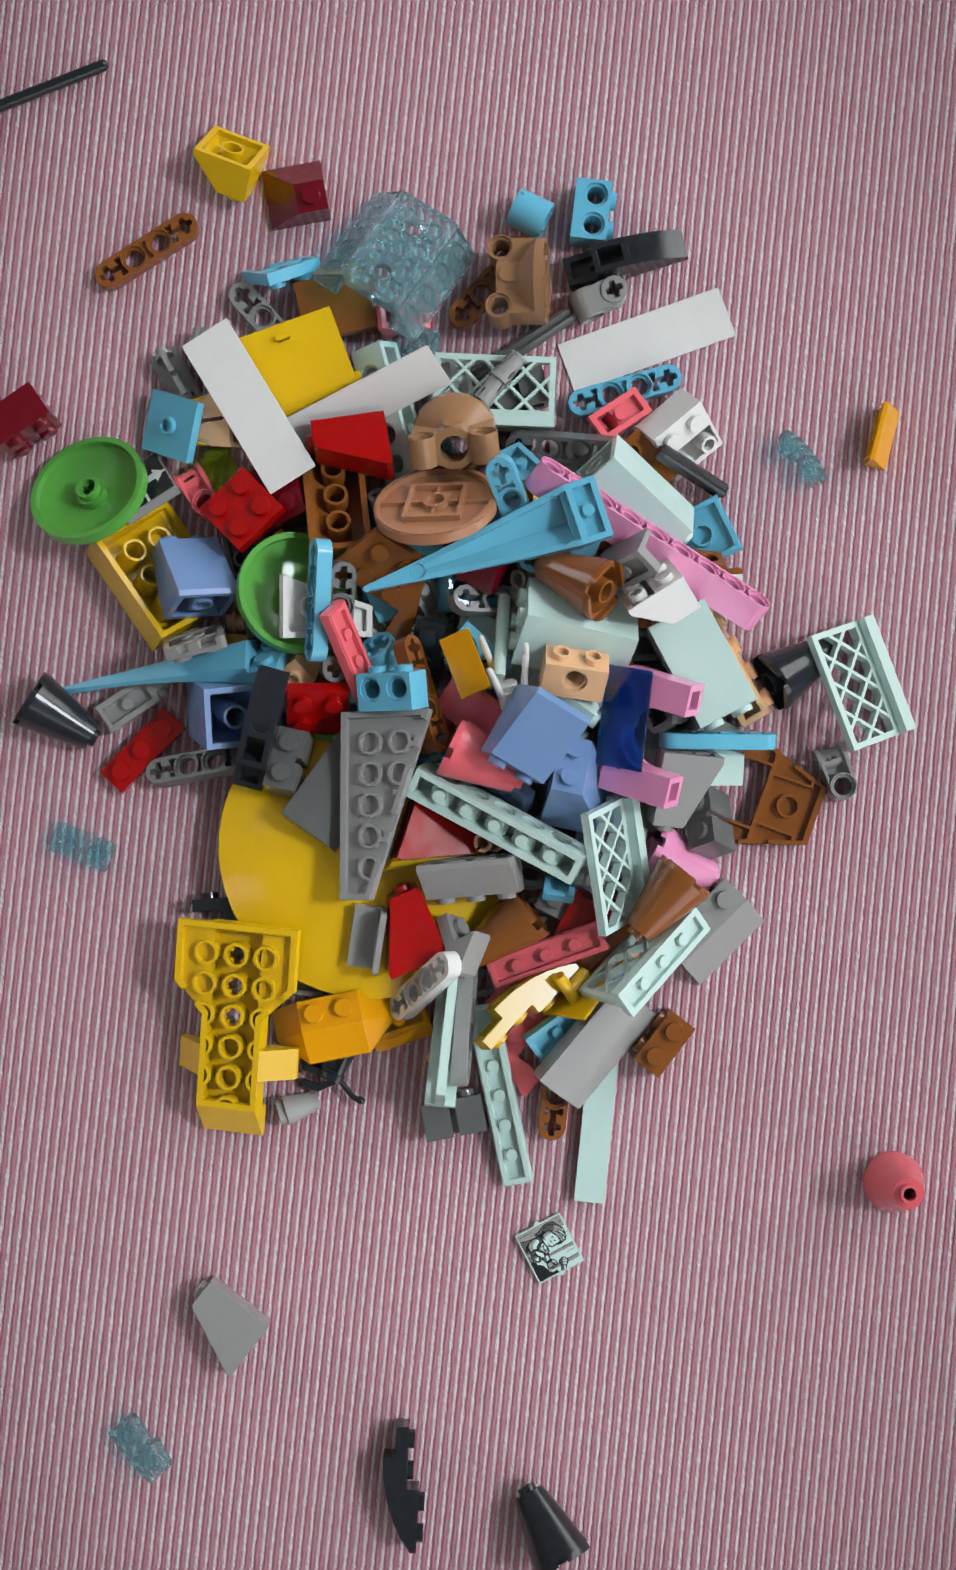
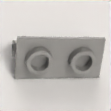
(174, 373)

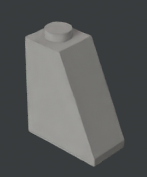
(699, 773)
(228, 1322)

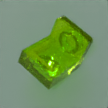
(218, 466)

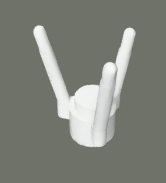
(505, 688)

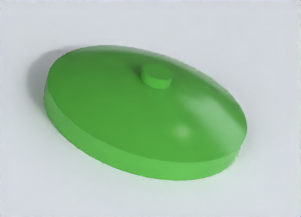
(89, 490)
(259, 586)

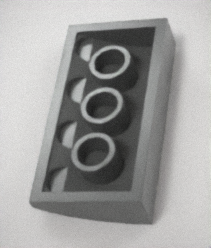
(317, 801)

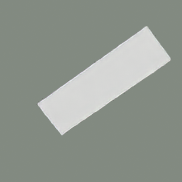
(646, 339)
(385, 390)
(248, 406)

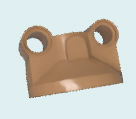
(520, 281)
(453, 416)

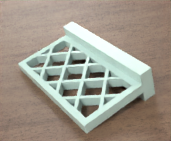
(507, 419)
(877, 676)
(626, 849)
(647, 971)
(438, 1086)

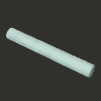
(501, 636)

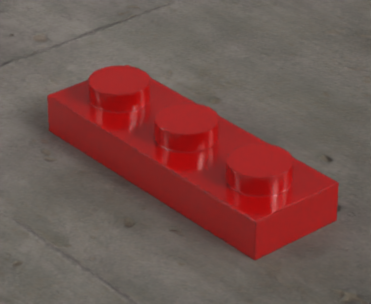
(142, 749)

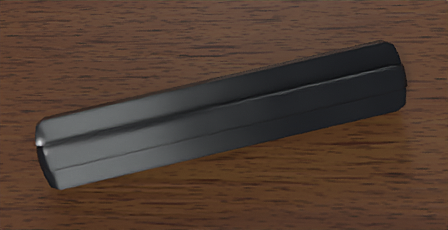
(691, 471)

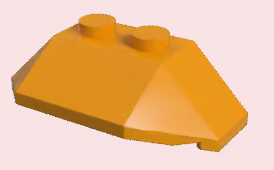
(333, 1025)

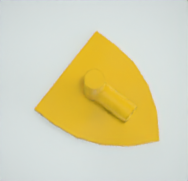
(569, 1001)

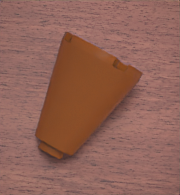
(582, 581)
(664, 900)
(511, 927)

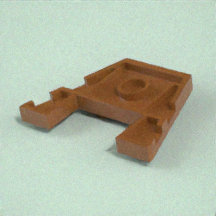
(377, 557)
(785, 805)

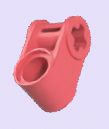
(195, 487)

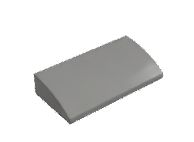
(591, 1051)

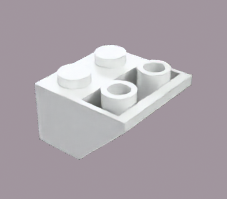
(683, 426)
(660, 597)

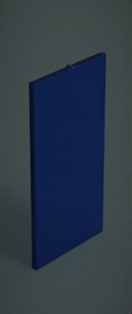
(624, 718)

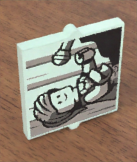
(549, 1247)

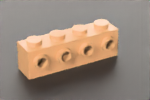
(763, 704)

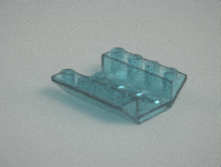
(420, 266)

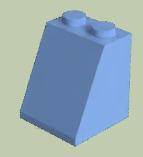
(192, 577)
(217, 713)
(534, 734)
(573, 788)

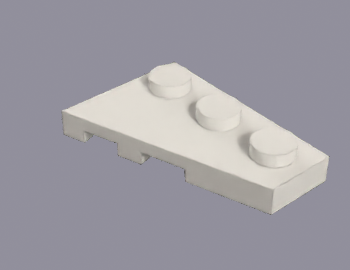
(293, 610)

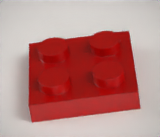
(242, 509)
(317, 706)

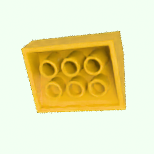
(129, 572)

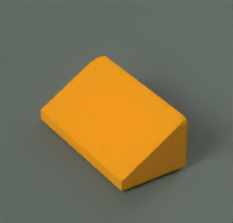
(881, 436)
(465, 663)
(406, 1031)

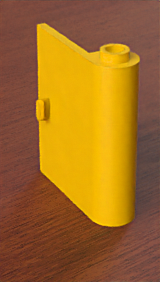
(305, 365)

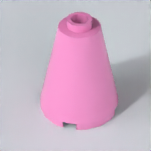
(676, 848)

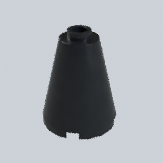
(788, 671)
(57, 715)
(547, 1529)

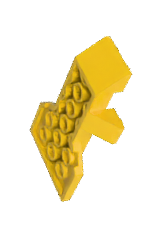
(229, 1053)

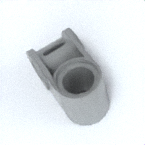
(593, 300)
(835, 769)

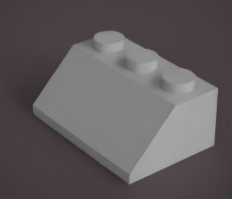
(471, 877)
(730, 924)

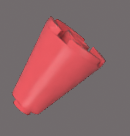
(469, 764)
(894, 1182)

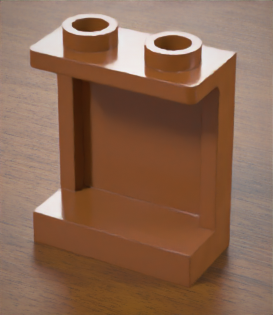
(349, 308)

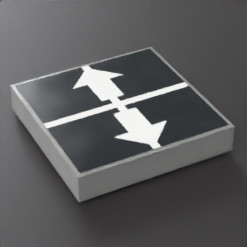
(159, 488)

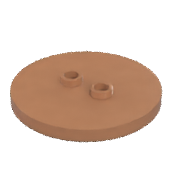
(435, 506)

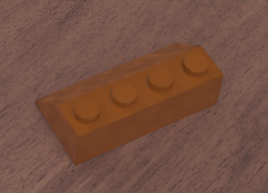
(335, 505)

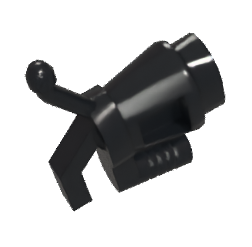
(333, 1073)

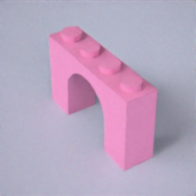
(654, 784)

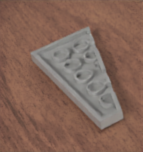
(375, 776)

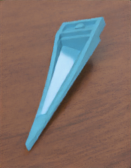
(550, 525)
(228, 665)

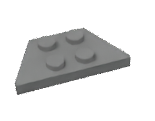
(195, 641)

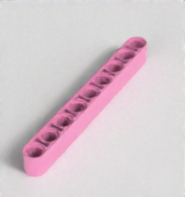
(706, 579)

